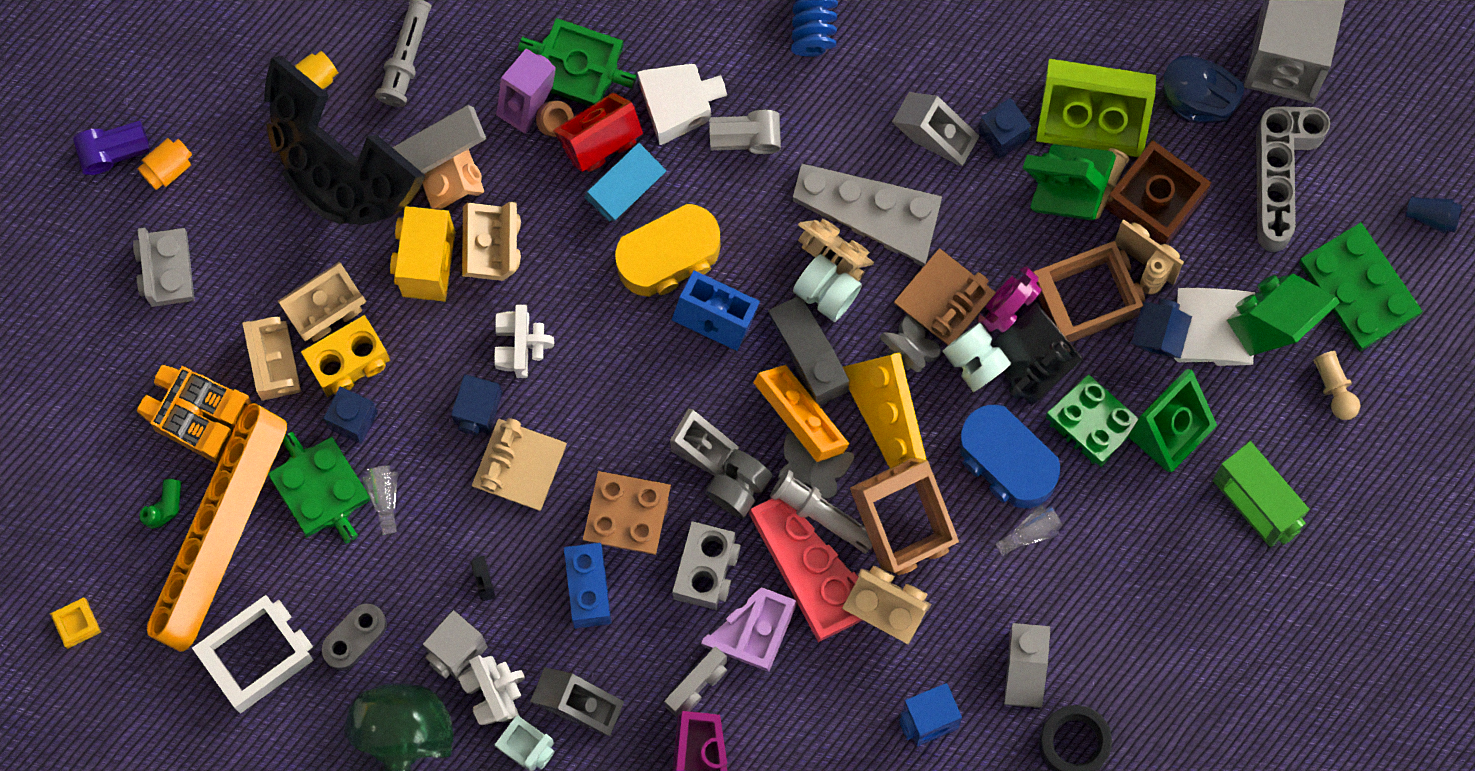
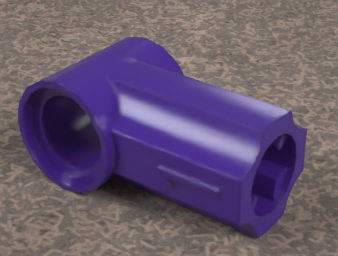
(101, 149)

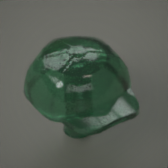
(399, 725)

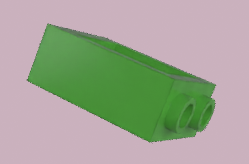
(1261, 495)

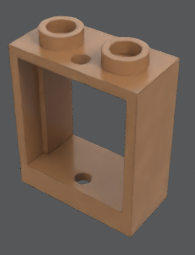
(1118, 265)
(896, 478)

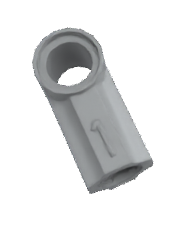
(756, 132)

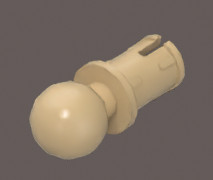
(1344, 404)

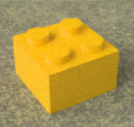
(424, 253)

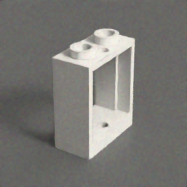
(244, 699)

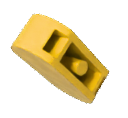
(668, 250)

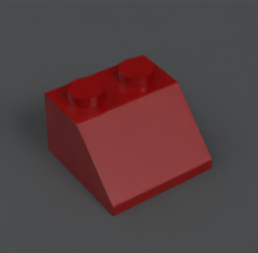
(599, 132)

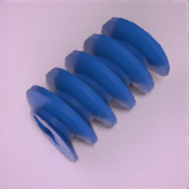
(812, 27)

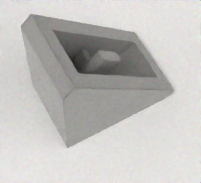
(701, 443)

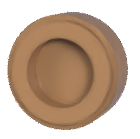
(552, 115)

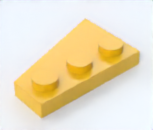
(887, 407)

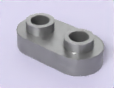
(358, 639)

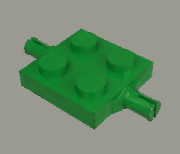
(582, 60)
(319, 487)

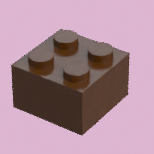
(1158, 193)

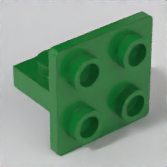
(1070, 180)

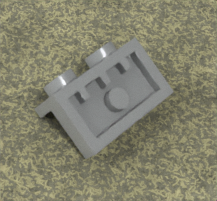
(165, 266)

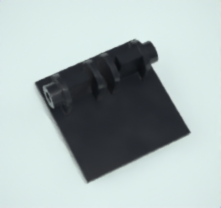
(1037, 355)

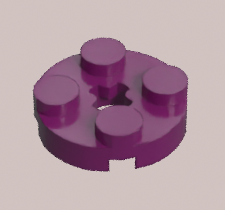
(1009, 300)

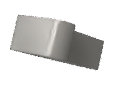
(1283, 178)

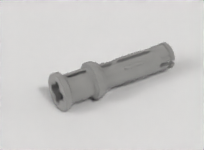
(403, 69)
(810, 503)

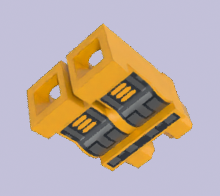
(182, 410)

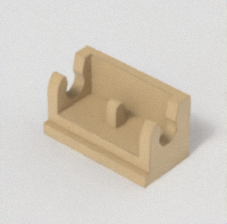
(271, 358)

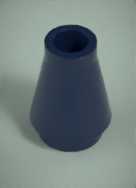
(1435, 212)

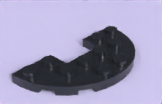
(321, 168)

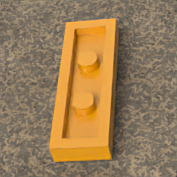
(801, 413)

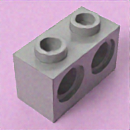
(697, 564)

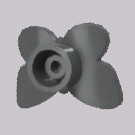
(911, 344)
(813, 473)

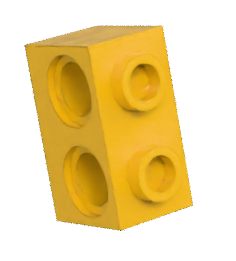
(341, 348)

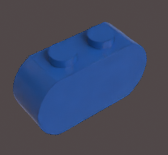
(1008, 457)

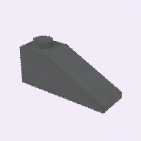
(809, 351)

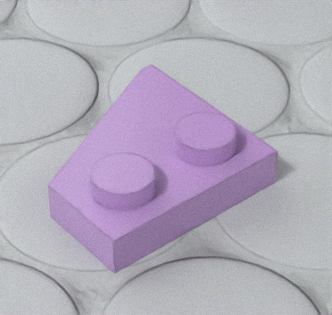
(755, 630)

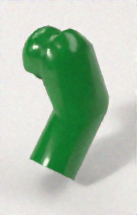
(166, 508)

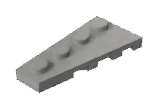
(884, 212)

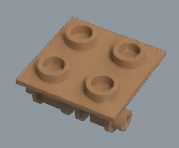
(945, 297)
(627, 512)

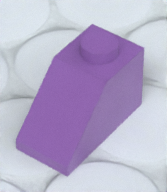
(525, 89)

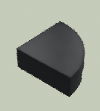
(483, 578)

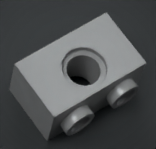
(453, 646)

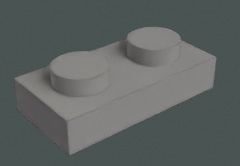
(709, 671)

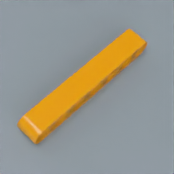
(216, 528)

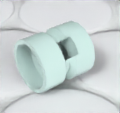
(827, 288)
(972, 344)

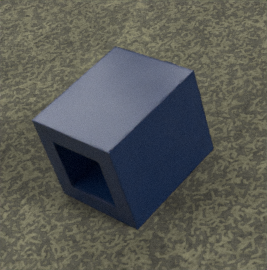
(1004, 128)
(1162, 328)
(476, 405)
(350, 415)

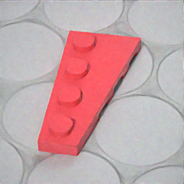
(808, 567)

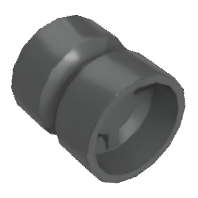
(740, 481)

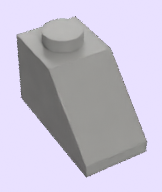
(935, 127)
(1027, 665)

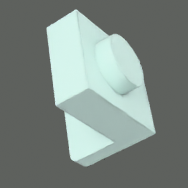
(526, 745)

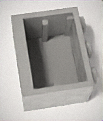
(1293, 47)

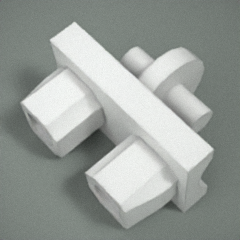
(517, 325)
(498, 688)

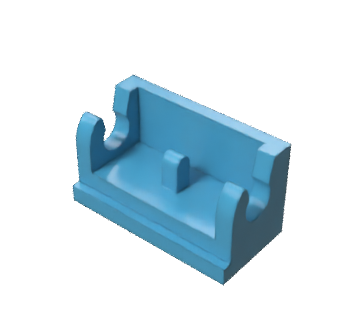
(625, 183)

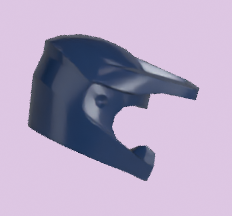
(1201, 88)

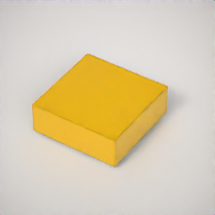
(75, 622)

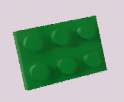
(1366, 285)

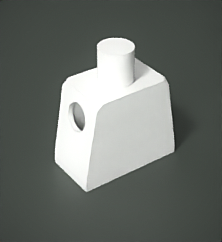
(678, 99)

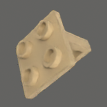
(886, 604)

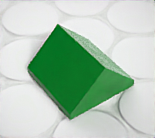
(1174, 423)

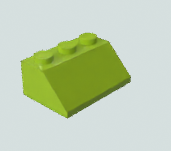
(1096, 107)

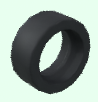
(1083, 714)

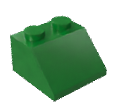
(1279, 313)

